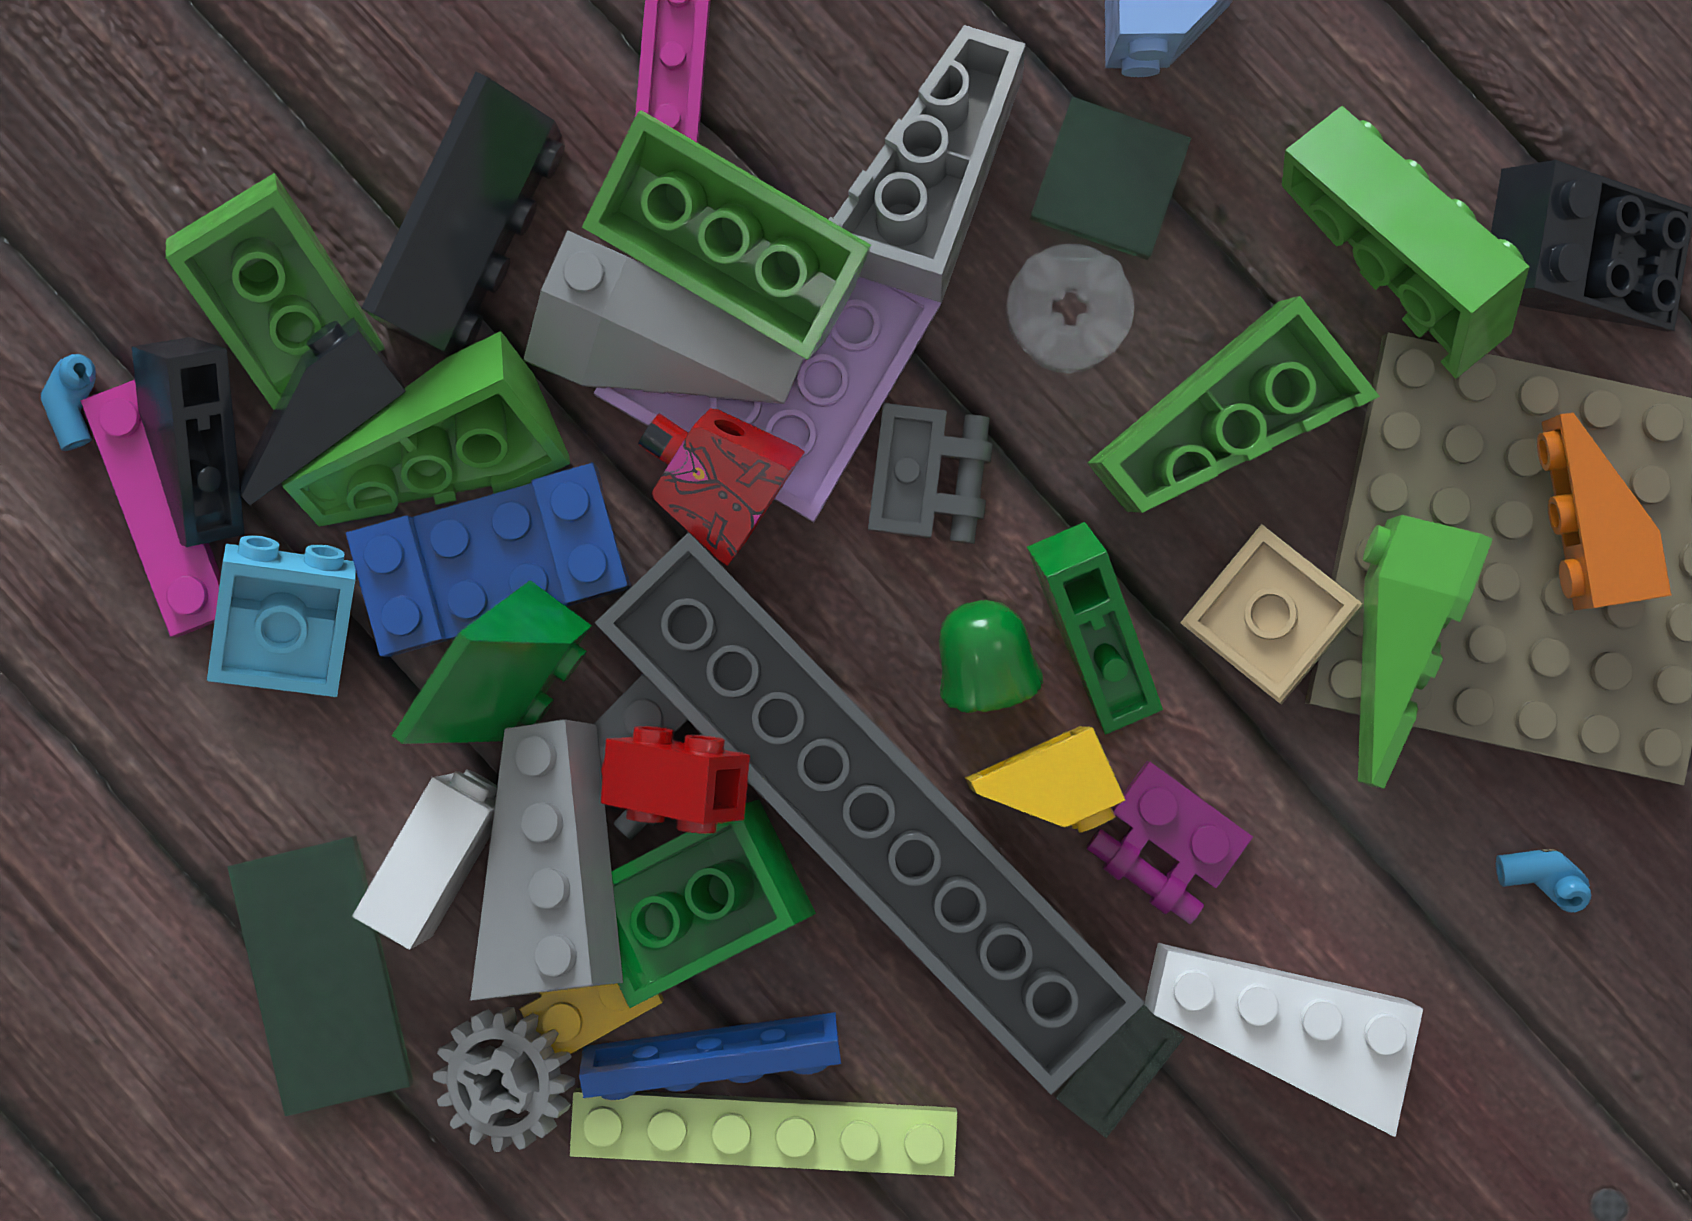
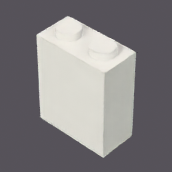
(430, 858)

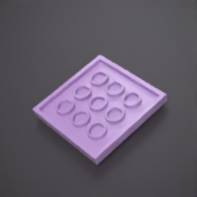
(831, 396)

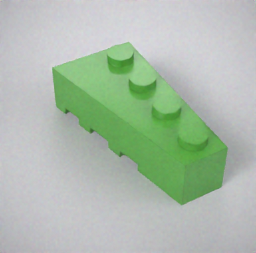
(1408, 237)
(1245, 400)

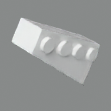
(1308, 1031)

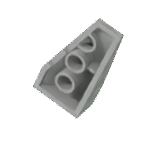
(632, 328)

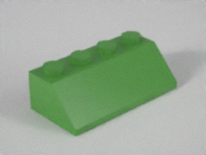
(727, 236)

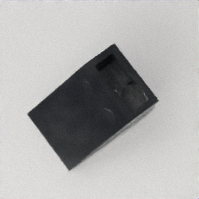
(1594, 244)

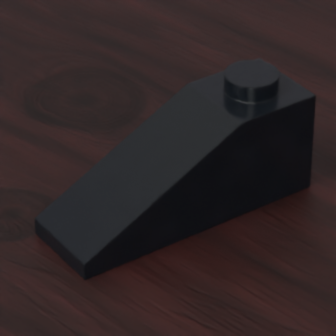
(327, 397)
(191, 435)

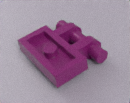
(1179, 825)

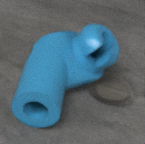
(61, 396)
(1550, 872)

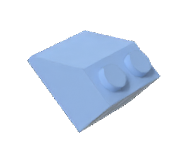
(1154, 33)

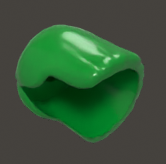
(986, 658)

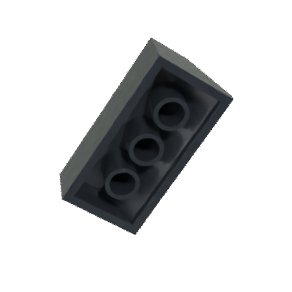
(465, 218)

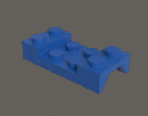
(450, 566)

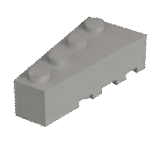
(548, 869)

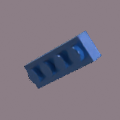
(709, 1055)

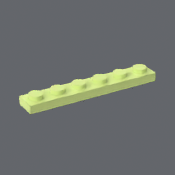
(766, 1132)

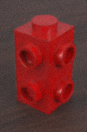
(675, 779)

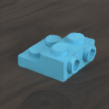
(281, 617)

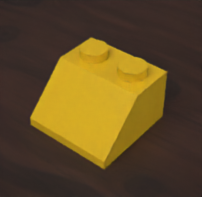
(1056, 781)

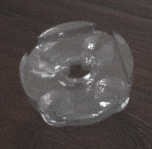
(1096, 281)

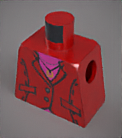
(718, 476)

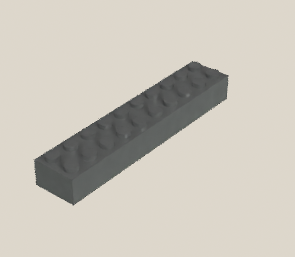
(871, 813)

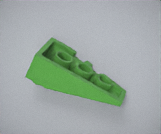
(452, 431)

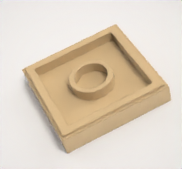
(1271, 614)

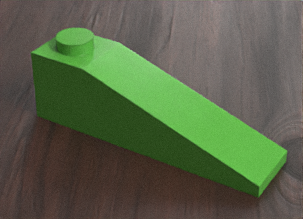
(1413, 589)

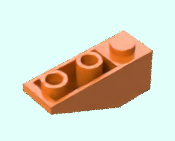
(1605, 532)

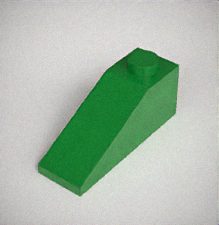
(1095, 626)

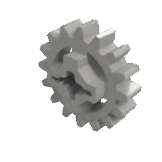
(511, 1077)

